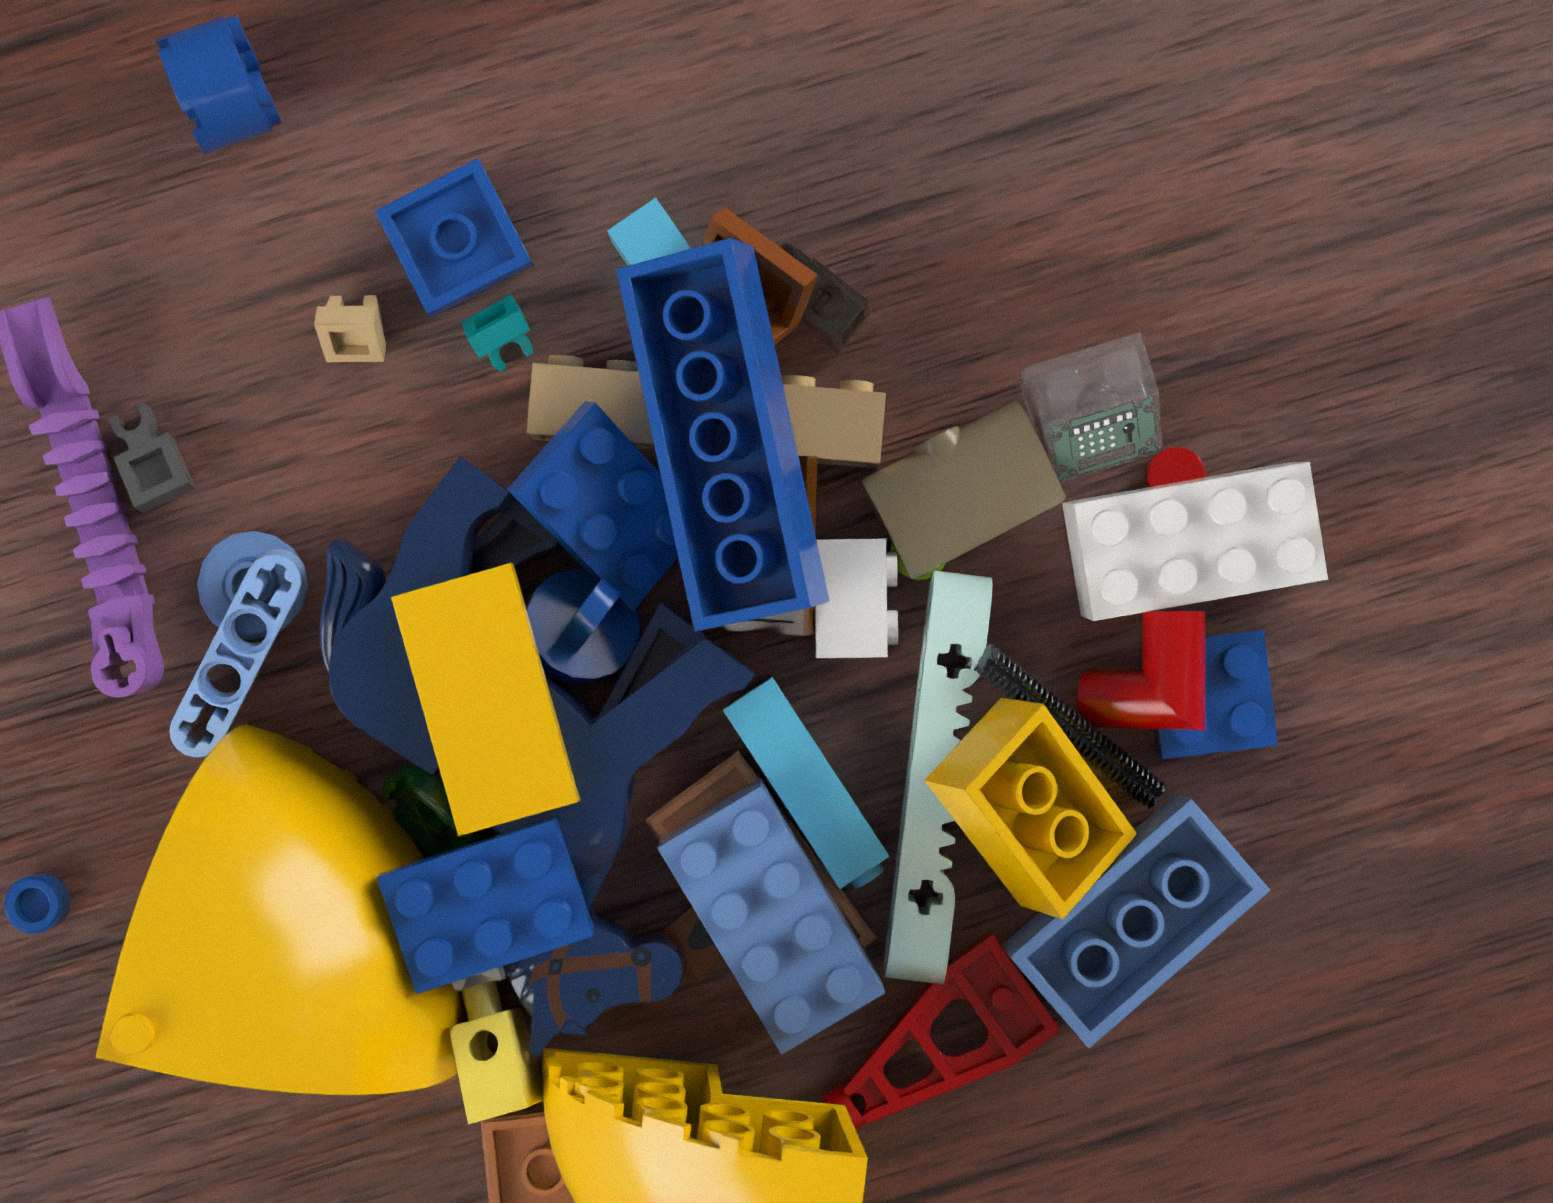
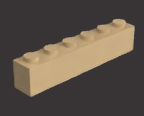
(828, 423)

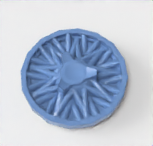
(224, 572)

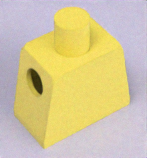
(491, 1081)

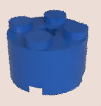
(218, 83)

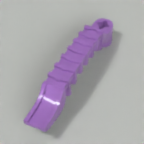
(50, 382)

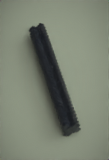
(1082, 734)

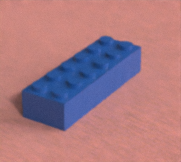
(722, 434)

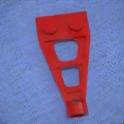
(1000, 997)

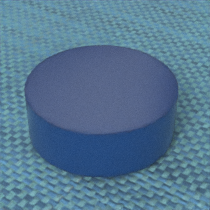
(37, 903)

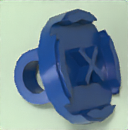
(581, 627)

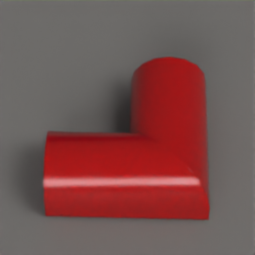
(1166, 690)

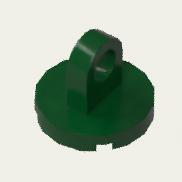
(425, 810)

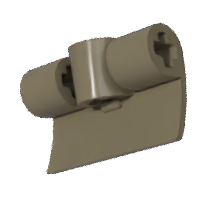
(963, 489)

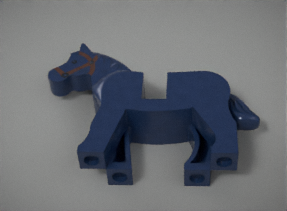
(651, 706)

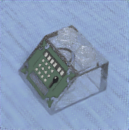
(1095, 407)

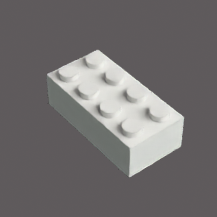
(1195, 540)

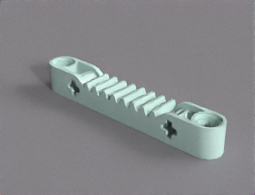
(916, 934)

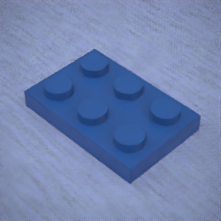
(601, 503)
(485, 904)

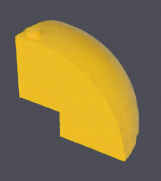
(269, 939)
(671, 1136)

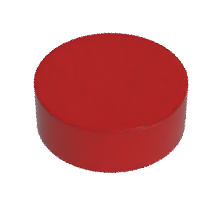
(1173, 466)

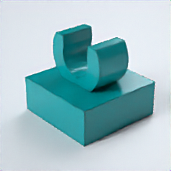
(496, 326)

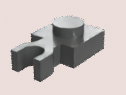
(152, 465)

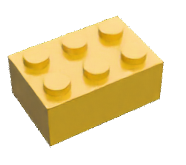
(1031, 806)

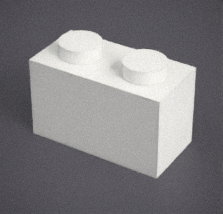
(857, 615)

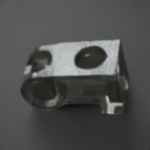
(834, 307)

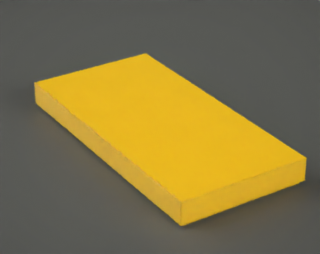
(485, 699)

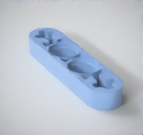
(233, 651)

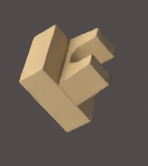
(351, 331)

